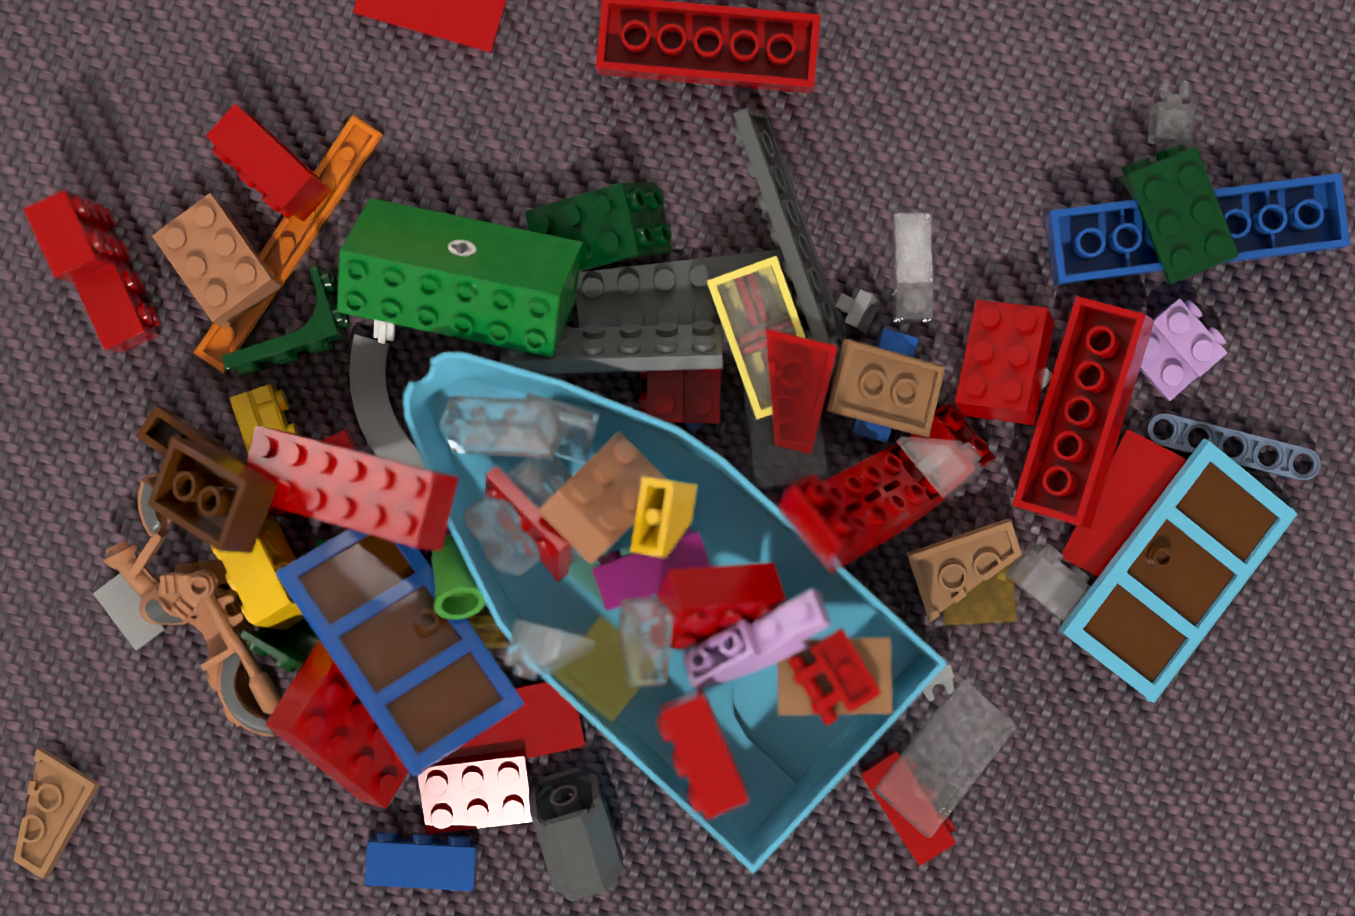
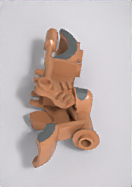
(196, 598)

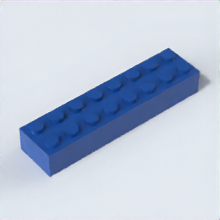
(1261, 218)

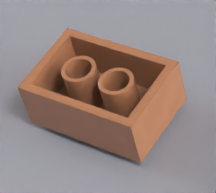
(216, 261)
(600, 498)

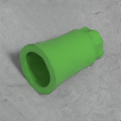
(455, 587)

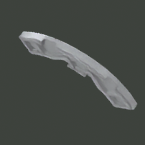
(373, 404)

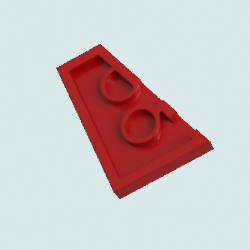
(798, 387)
(552, 546)

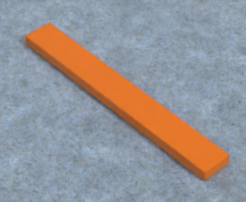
(295, 237)

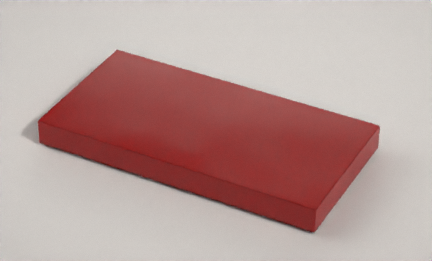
(456, 21)
(1132, 486)
(540, 727)

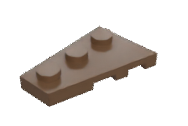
(960, 563)
(53, 811)

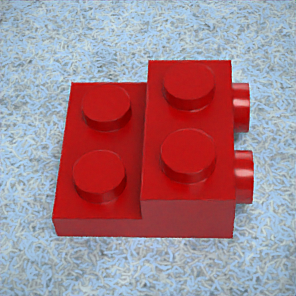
(682, 395)

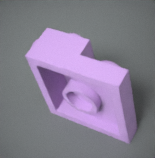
(1180, 348)

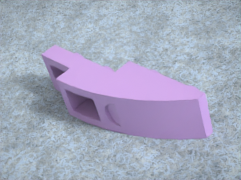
(757, 645)

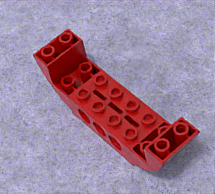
(872, 498)

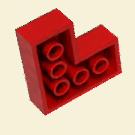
(85, 251)
(336, 732)

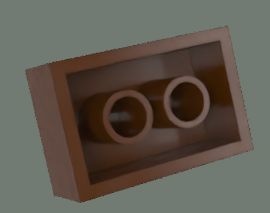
(212, 495)

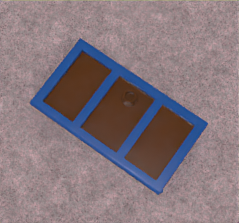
(413, 670)

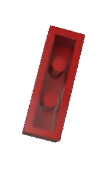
(920, 847)

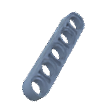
(1250, 446)

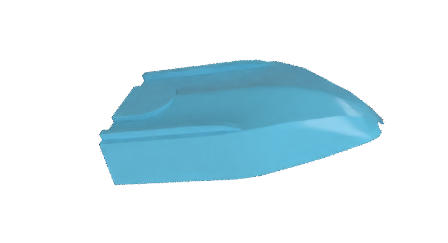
(782, 758)

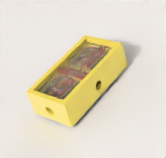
(746, 305)

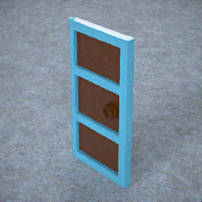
(1178, 571)

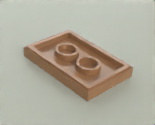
(886, 388)
(876, 656)

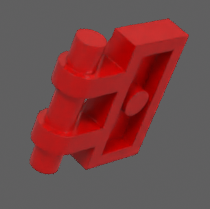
(845, 672)

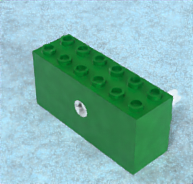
(458, 278)

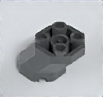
(576, 834)

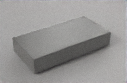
(122, 606)

